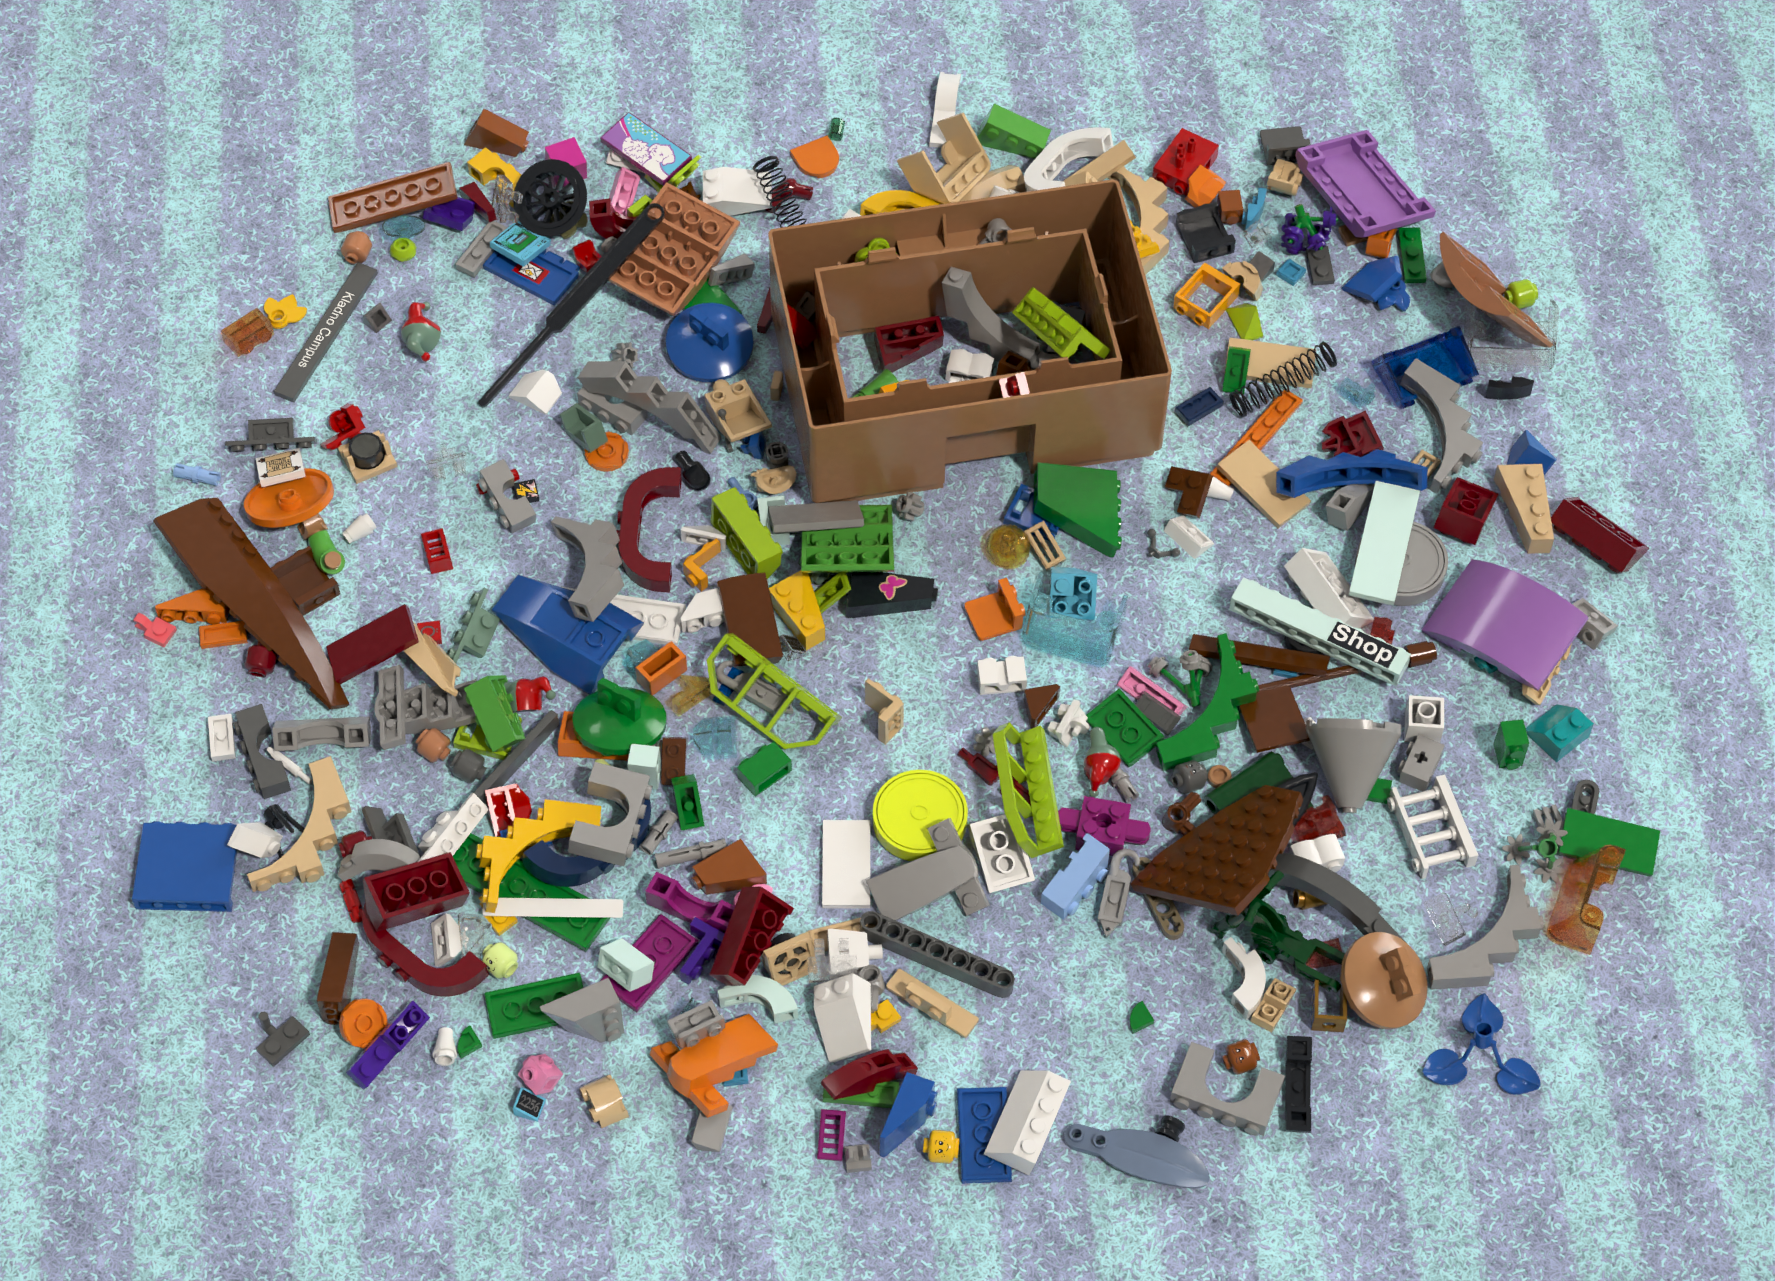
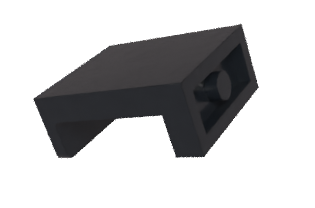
(1204, 233)

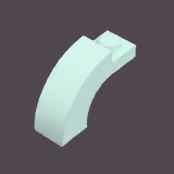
(763, 992)

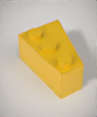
(798, 608)

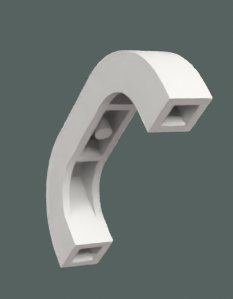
(1063, 150)

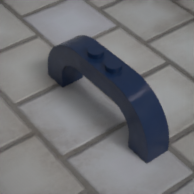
(578, 870)

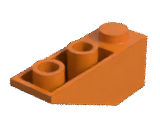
(194, 607)

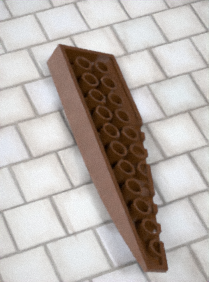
(238, 576)

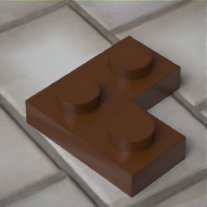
(1194, 488)

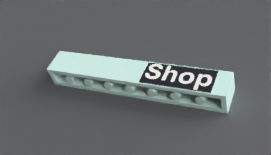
(1320, 631)

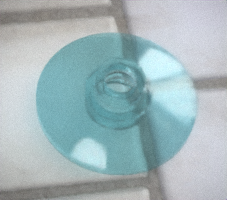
(403, 226)

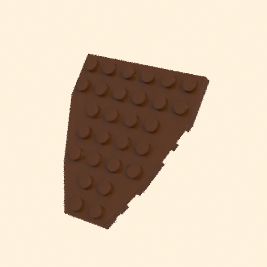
(1227, 856)

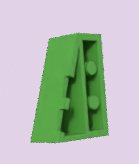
(1012, 133)
(494, 712)

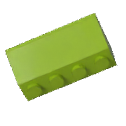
(744, 533)

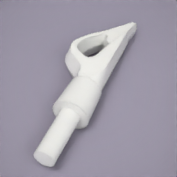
(289, 765)

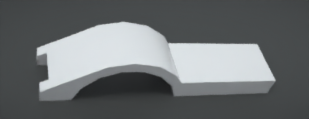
(944, 105)

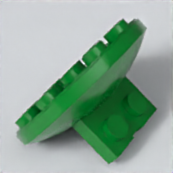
(618, 718)

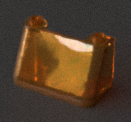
(1573, 920)

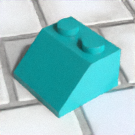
(1560, 730)

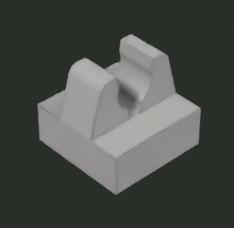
(857, 1158)

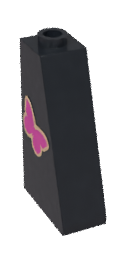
(888, 594)

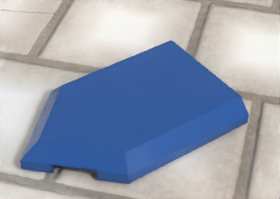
(1375, 278)

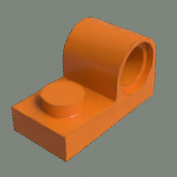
(1380, 244)

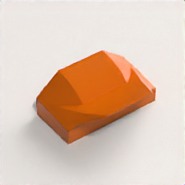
(1203, 186)

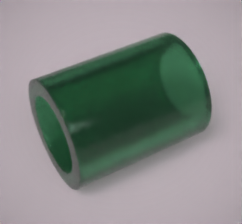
(836, 129)

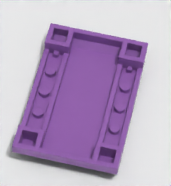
(1361, 184)

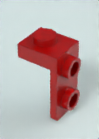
(354, 418)

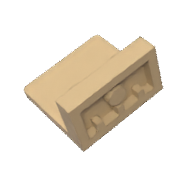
(889, 708)

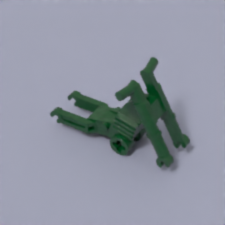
(1277, 940)

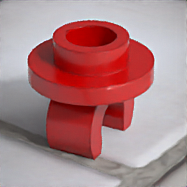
(338, 421)

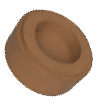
(1218, 775)

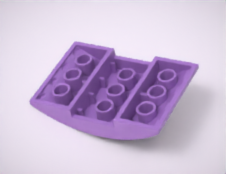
(1506, 622)

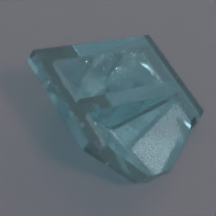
(716, 737)

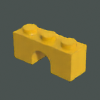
(486, 167)

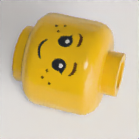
(941, 1146)

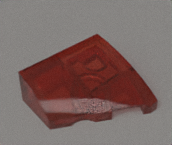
(1319, 822)

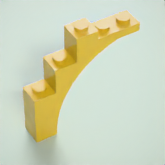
(553, 822)

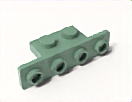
(476, 629)

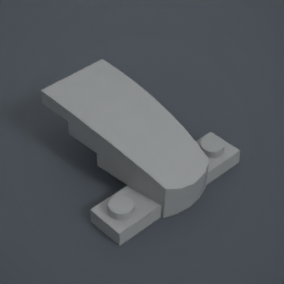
(417, 708)
(931, 878)

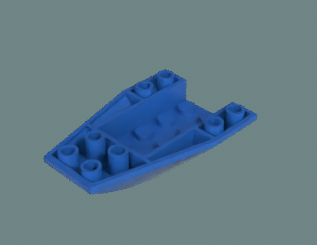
(565, 644)

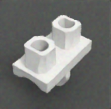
(1072, 723)

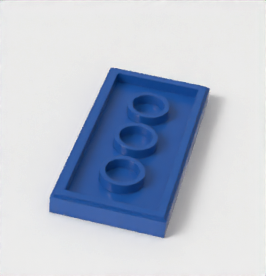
(977, 1118)

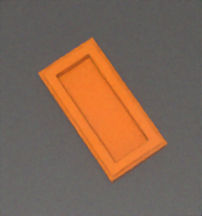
(222, 634)

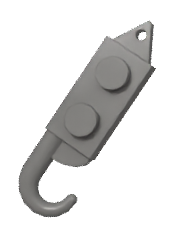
(761, 692)
(1116, 892)

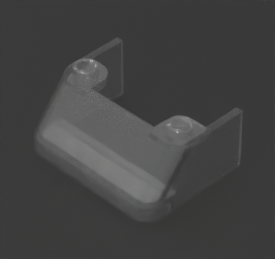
(1510, 352)

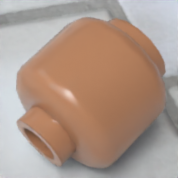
(356, 247)
(433, 745)

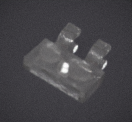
(501, 198)
(826, 968)

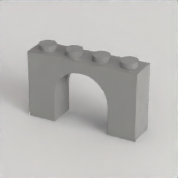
(613, 842)
(1250, 1114)

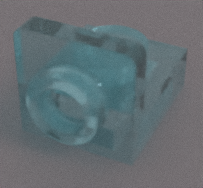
(1356, 394)
(637, 654)

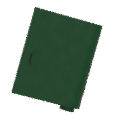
(1265, 771)

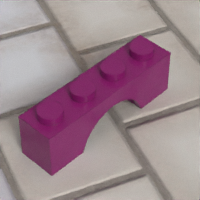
(673, 899)

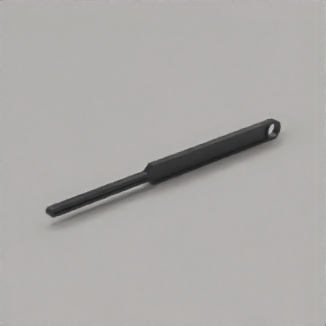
(582, 293)

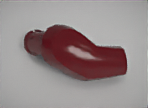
(798, 190)

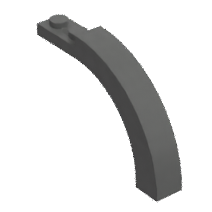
(1333, 890)

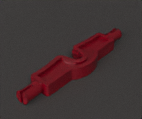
(989, 772)

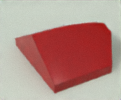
(802, 329)
(504, 805)

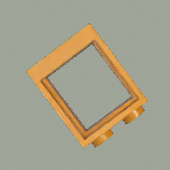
(1215, 280)

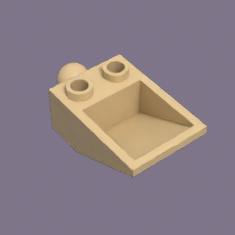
(743, 410)

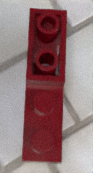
(864, 1073)

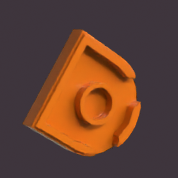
(817, 157)

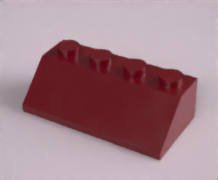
(1598, 534)
(414, 892)

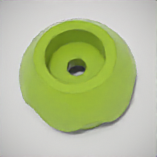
(403, 249)

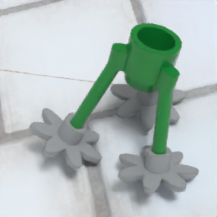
(1546, 848)

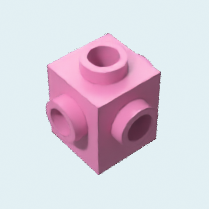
(540, 1074)

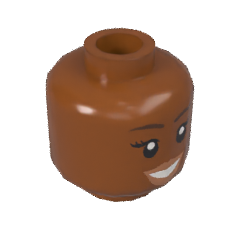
(1241, 1056)

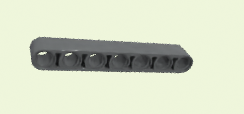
(942, 964)

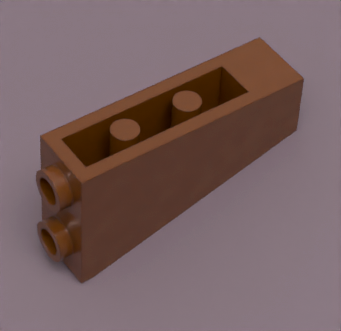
(338, 976)

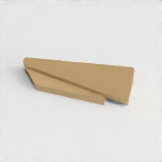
(434, 662)

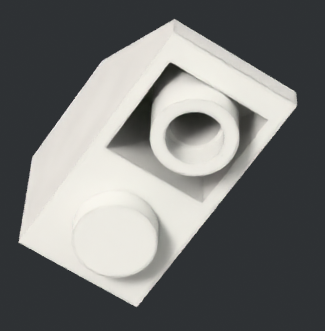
(703, 611)

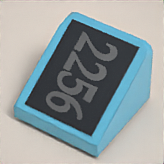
(528, 1105)

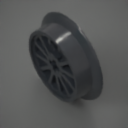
(532, 179)

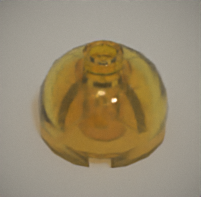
(1007, 546)

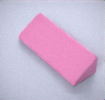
(624, 190)
(1136, 683)

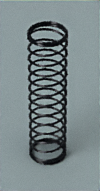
(772, 165)
(1234, 396)

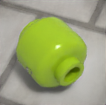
(1522, 293)

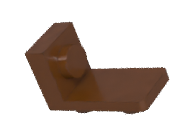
(673, 758)

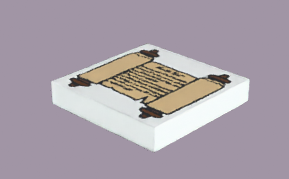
(280, 467)

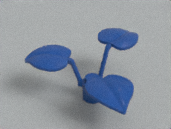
(1484, 1021)

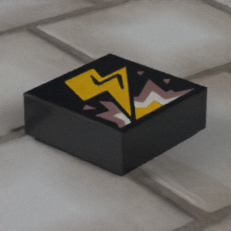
(528, 489)

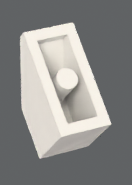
(255, 839)

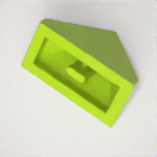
(1246, 321)
(832, 591)

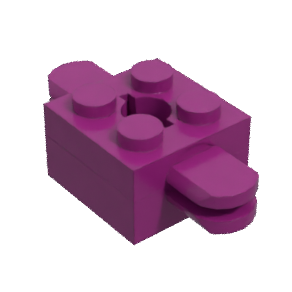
(1111, 833)

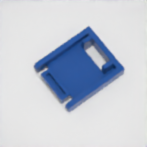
(1028, 518)

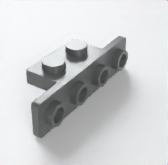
(271, 432)
(394, 829)

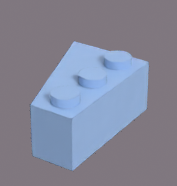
(1077, 878)

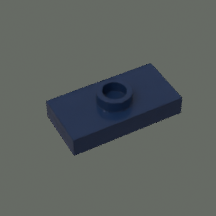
(1199, 406)

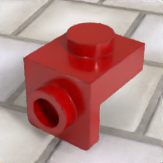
(586, 255)

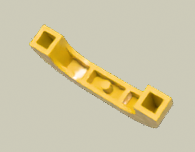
(894, 201)

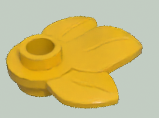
(284, 309)

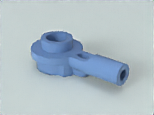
(751, 498)

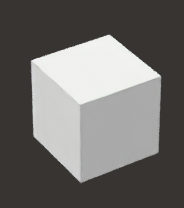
(1424, 717)

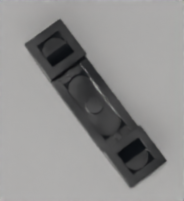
(1298, 1084)

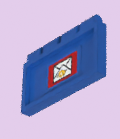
(542, 276)

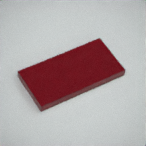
(372, 644)

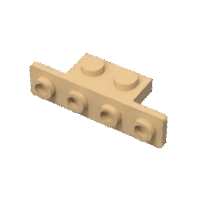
(932, 1003)

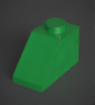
(687, 802)

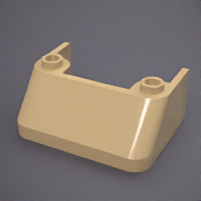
(964, 164)

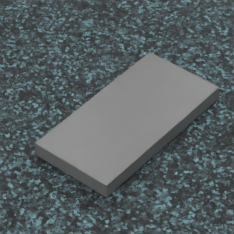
(815, 516)

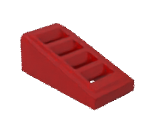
(438, 563)

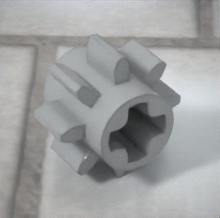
(626, 353)
(910, 506)

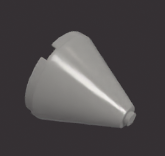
(1352, 756)

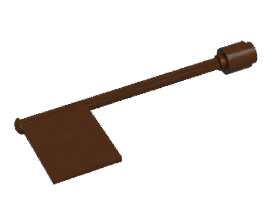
(1275, 716)

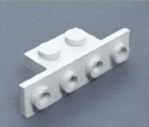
(452, 828)

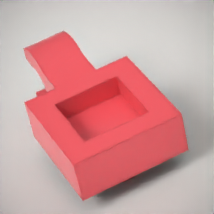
(157, 631)

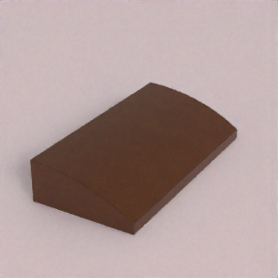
(750, 615)

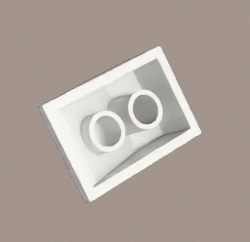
(735, 190)
(999, 854)
(844, 1016)

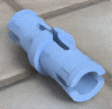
(196, 474)

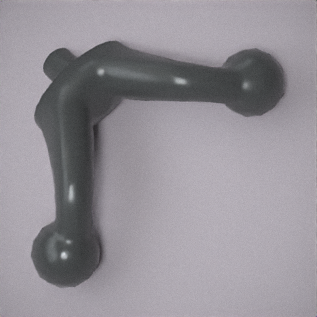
(1153, 551)

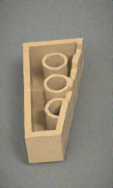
(1526, 498)

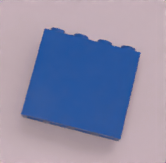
(185, 867)

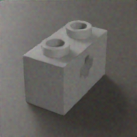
(1416, 774)

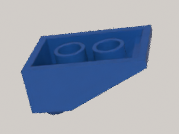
(909, 1111)

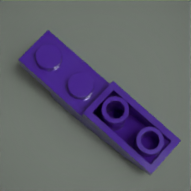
(387, 1044)

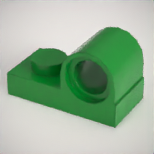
(1236, 369)

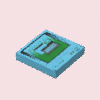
(519, 244)

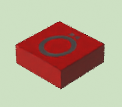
(432, 629)

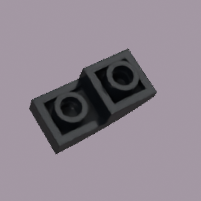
(1518, 388)

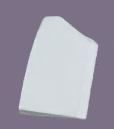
(537, 390)

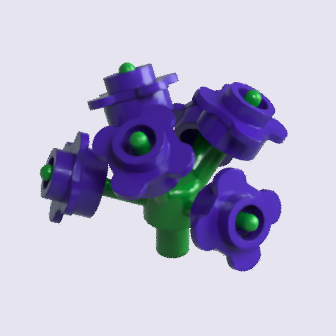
(1316, 233)

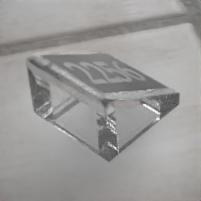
(791, 647)

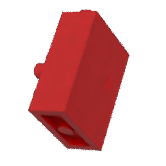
(1182, 159)

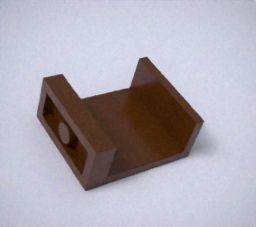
(305, 581)

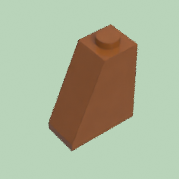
(497, 135)
(728, 870)

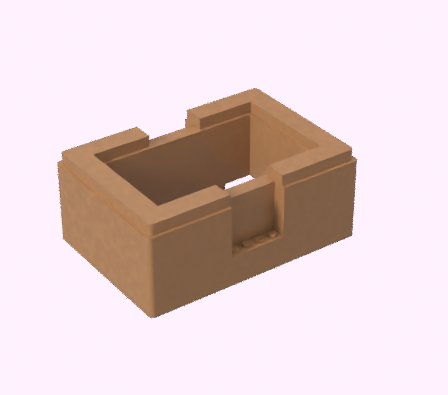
(1062, 242)

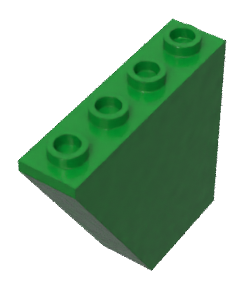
(1080, 503)

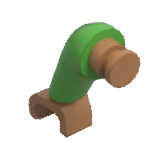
(324, 552)

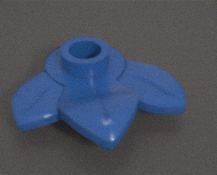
(1395, 296)

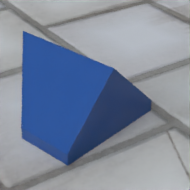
(1530, 451)

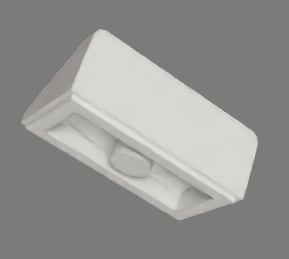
(1188, 536)

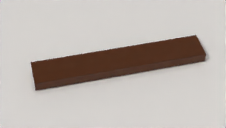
(1265, 656)

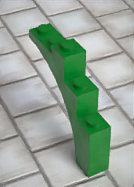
(1200, 739)

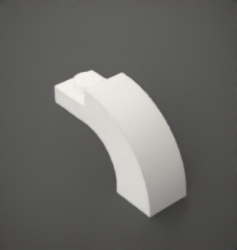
(1252, 970)

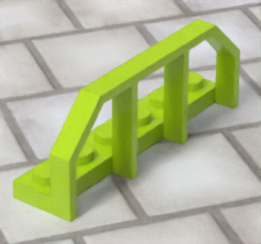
(1054, 331)
(772, 674)
(1040, 788)

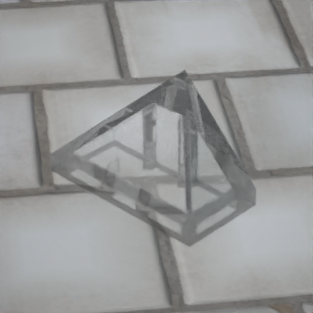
(474, 933)

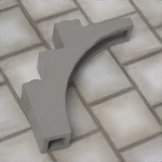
(1440, 397)
(601, 574)
(1475, 964)

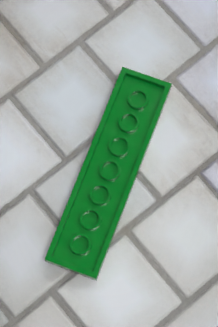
(522, 884)

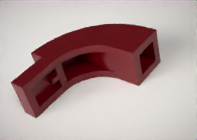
(606, 220)

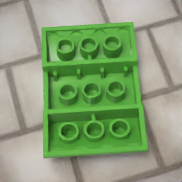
(854, 548)

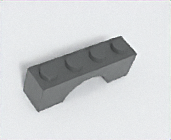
(270, 774)

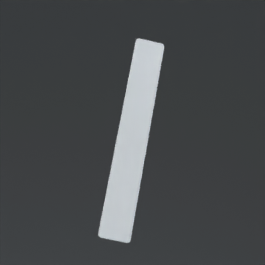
(557, 907)

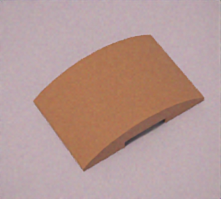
(678, 253)
(1485, 291)

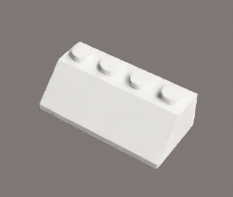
(1326, 587)
(1027, 1119)

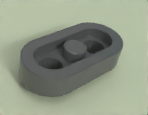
(1586, 803)

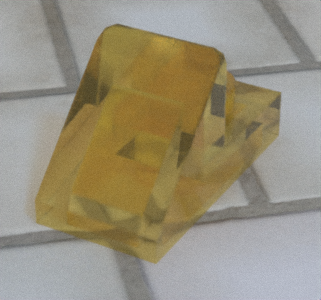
(695, 691)

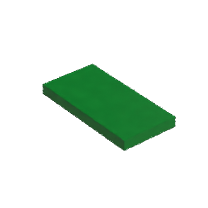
(1592, 831)
(518, 1007)

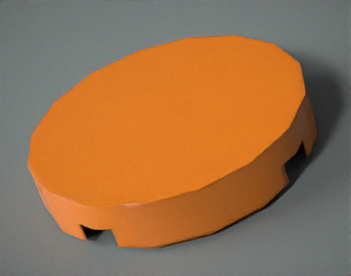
(611, 457)
(362, 1022)

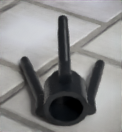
(278, 819)

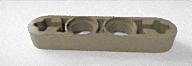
(1154, 901)

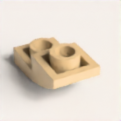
(1273, 1005)

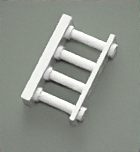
(1448, 811)

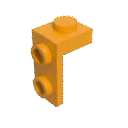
(691, 567)

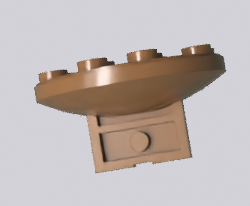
(1384, 980)

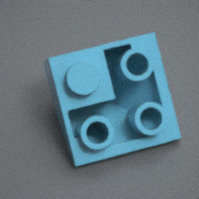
(1073, 592)

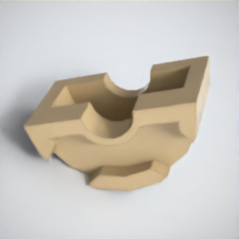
(1285, 177)
(1245, 273)
(605, 1101)

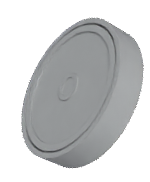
(1422, 568)

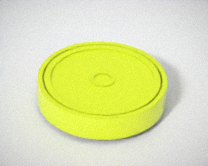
(910, 806)

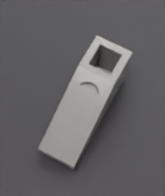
(1348, 504)

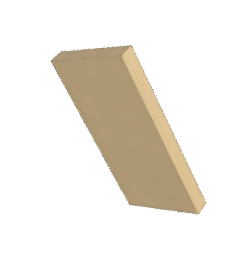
(1269, 356)
(1256, 479)

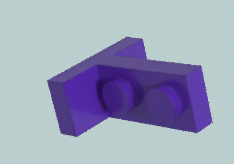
(710, 941)

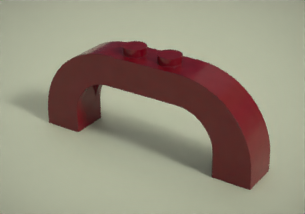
(647, 487)
(434, 981)

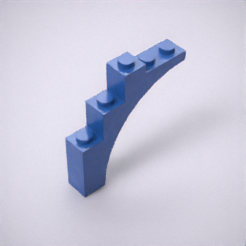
(1346, 469)

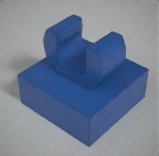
(756, 445)

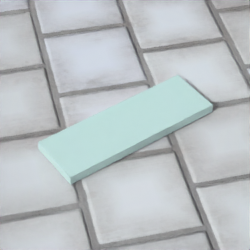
(1384, 543)

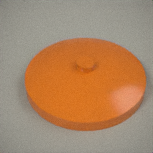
(290, 500)

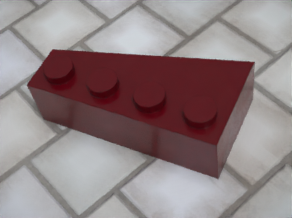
(748, 934)

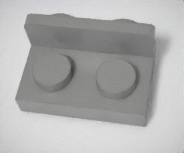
(1596, 627)

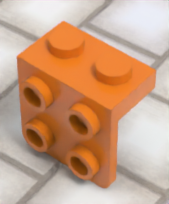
(996, 612)

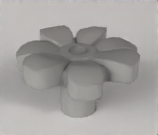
(984, 741)

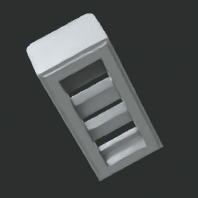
(733, 270)

